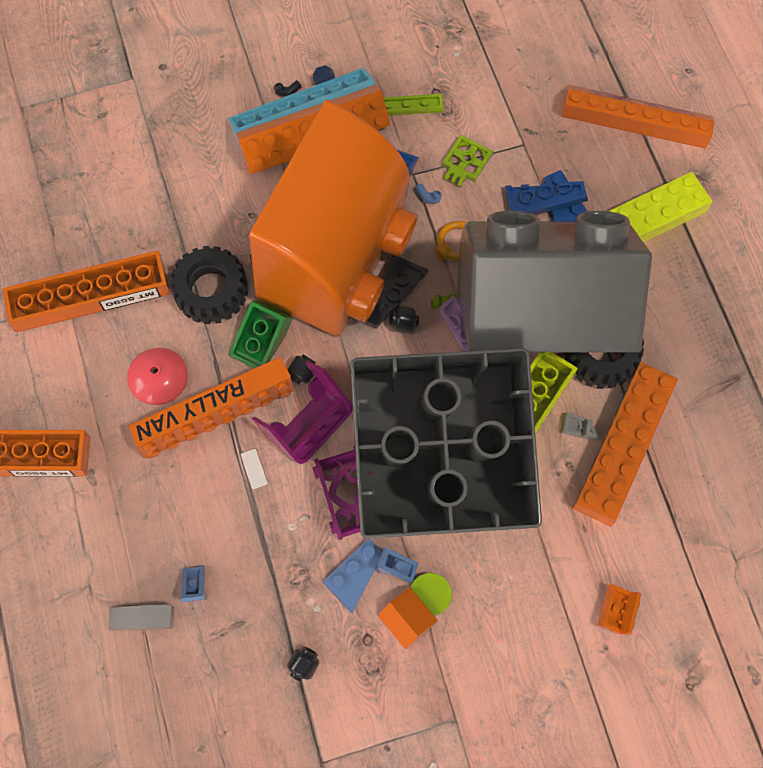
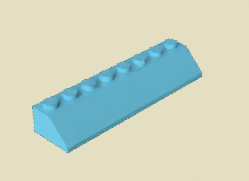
(301, 100)

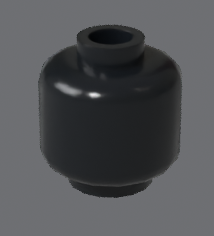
(403, 319)
(299, 371)
(303, 663)

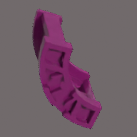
(336, 477)

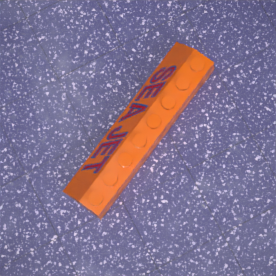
(638, 116)

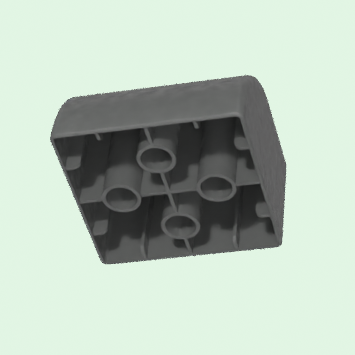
(553, 283)
(445, 443)

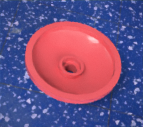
(158, 387)

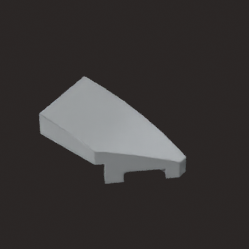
(579, 427)

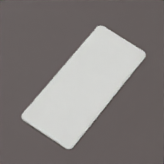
(254, 469)

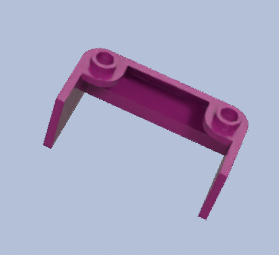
(315, 422)

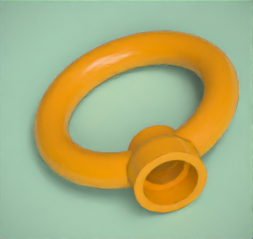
(443, 250)

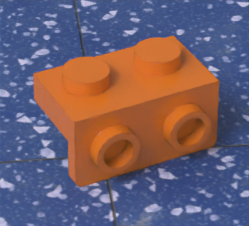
(619, 610)

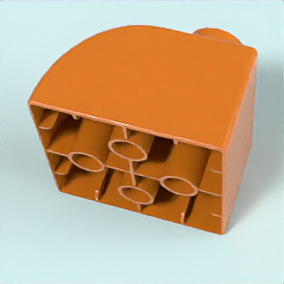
(332, 223)

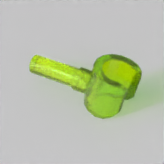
(437, 300)

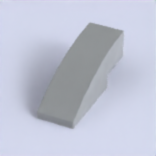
(141, 617)

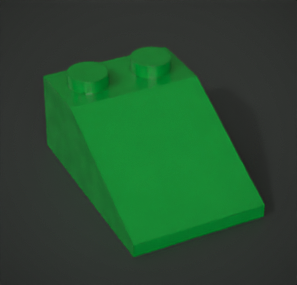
(260, 334)

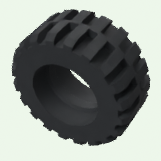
(205, 262)
(604, 373)

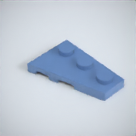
(354, 574)

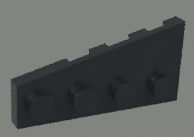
(399, 280)

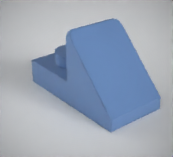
(397, 565)
(193, 584)

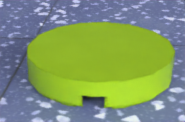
(433, 591)

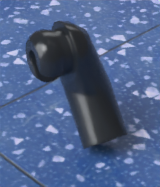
(282, 90)

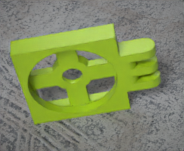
(459, 171)

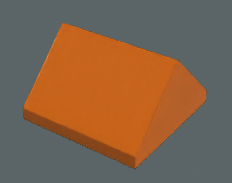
(407, 617)

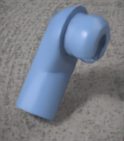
(428, 197)

